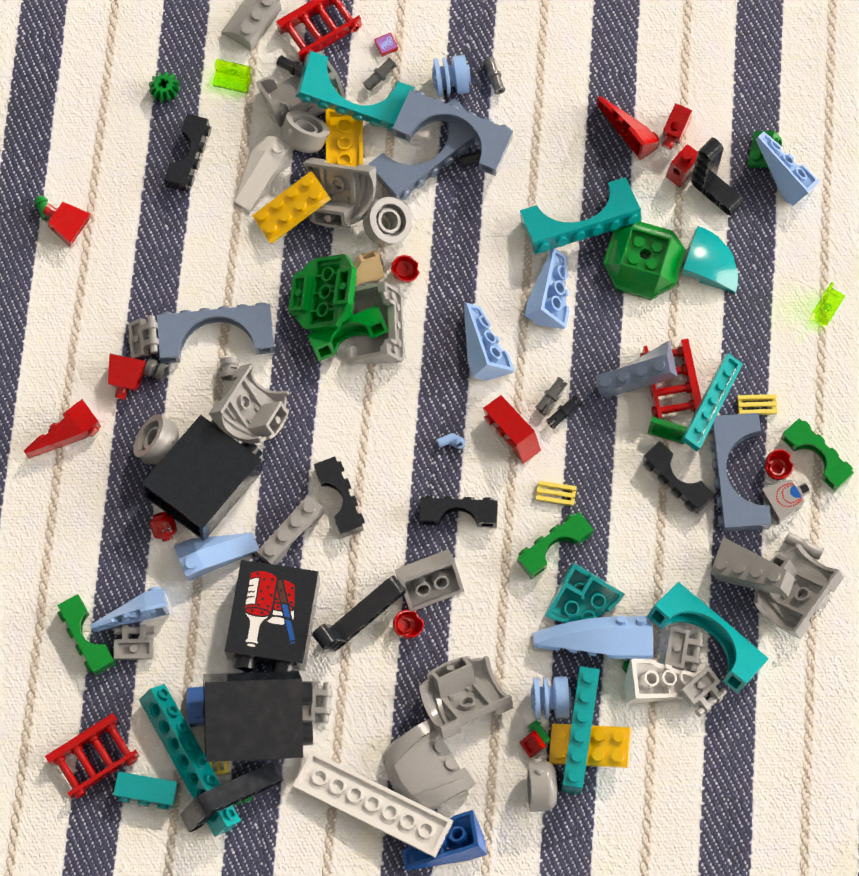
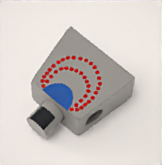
(784, 499)

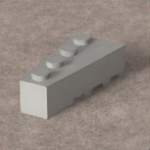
(744, 568)

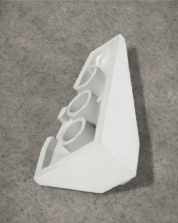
(262, 168)
(654, 681)

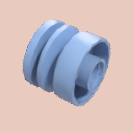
(452, 75)
(551, 698)

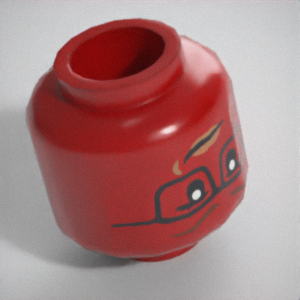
(163, 526)

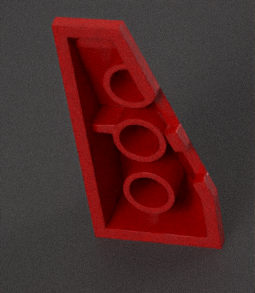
(633, 132)

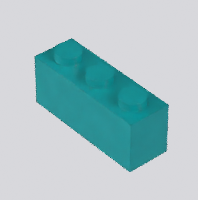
(146, 790)

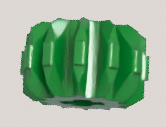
(161, 93)

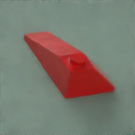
(75, 426)

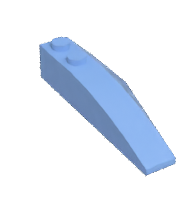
(615, 636)

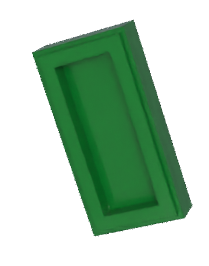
(666, 430)

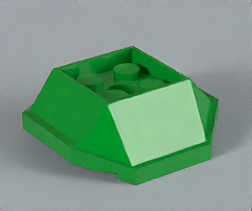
(642, 276)
(324, 293)

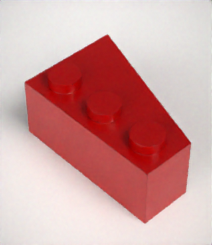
(512, 428)

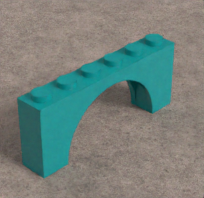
(317, 89)
(548, 233)
(683, 606)
(580, 730)

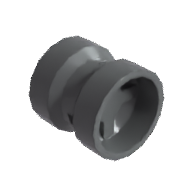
(156, 370)

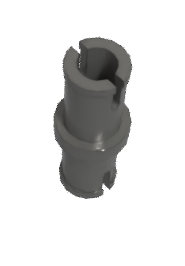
(380, 74)
(494, 75)
(551, 395)

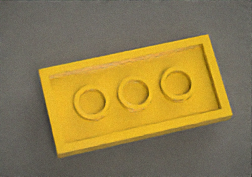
(344, 140)
(291, 207)
(607, 746)

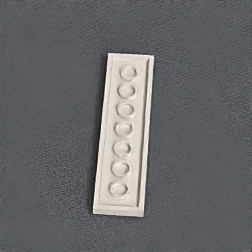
(373, 804)

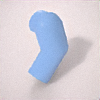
(451, 439)

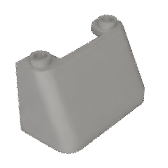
(282, 98)
(388, 346)

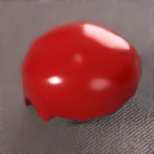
(404, 269)
(778, 464)
(407, 624)

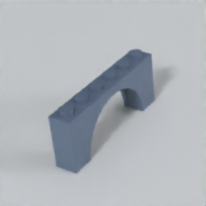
(421, 110)
(403, 179)
(177, 327)
(736, 512)

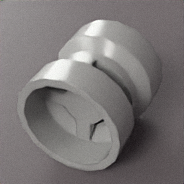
(229, 367)

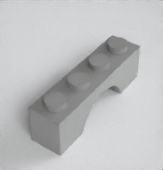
(299, 520)

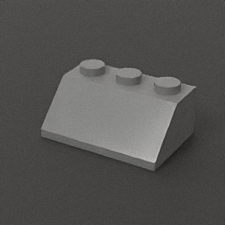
(251, 21)
(430, 580)

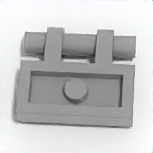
(139, 339)
(134, 648)
(677, 649)
(699, 686)
(310, 711)

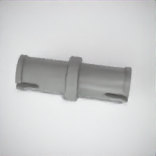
(809, 547)

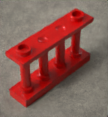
(303, 15)
(690, 386)
(75, 747)

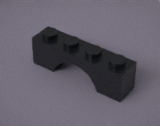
(181, 173)
(330, 475)
(694, 495)
(435, 509)

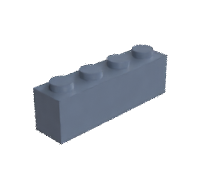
(645, 371)

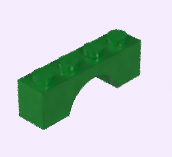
(365, 323)
(800, 437)
(574, 530)
(97, 656)

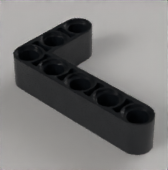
(708, 183)
(336, 636)
(229, 794)

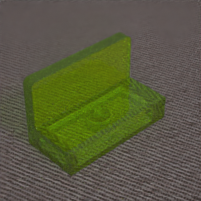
(232, 76)
(827, 306)

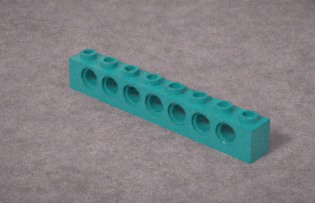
(185, 752)

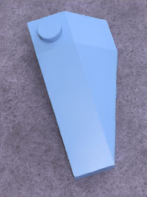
(791, 179)
(548, 297)
(483, 348)
(205, 556)
(143, 607)

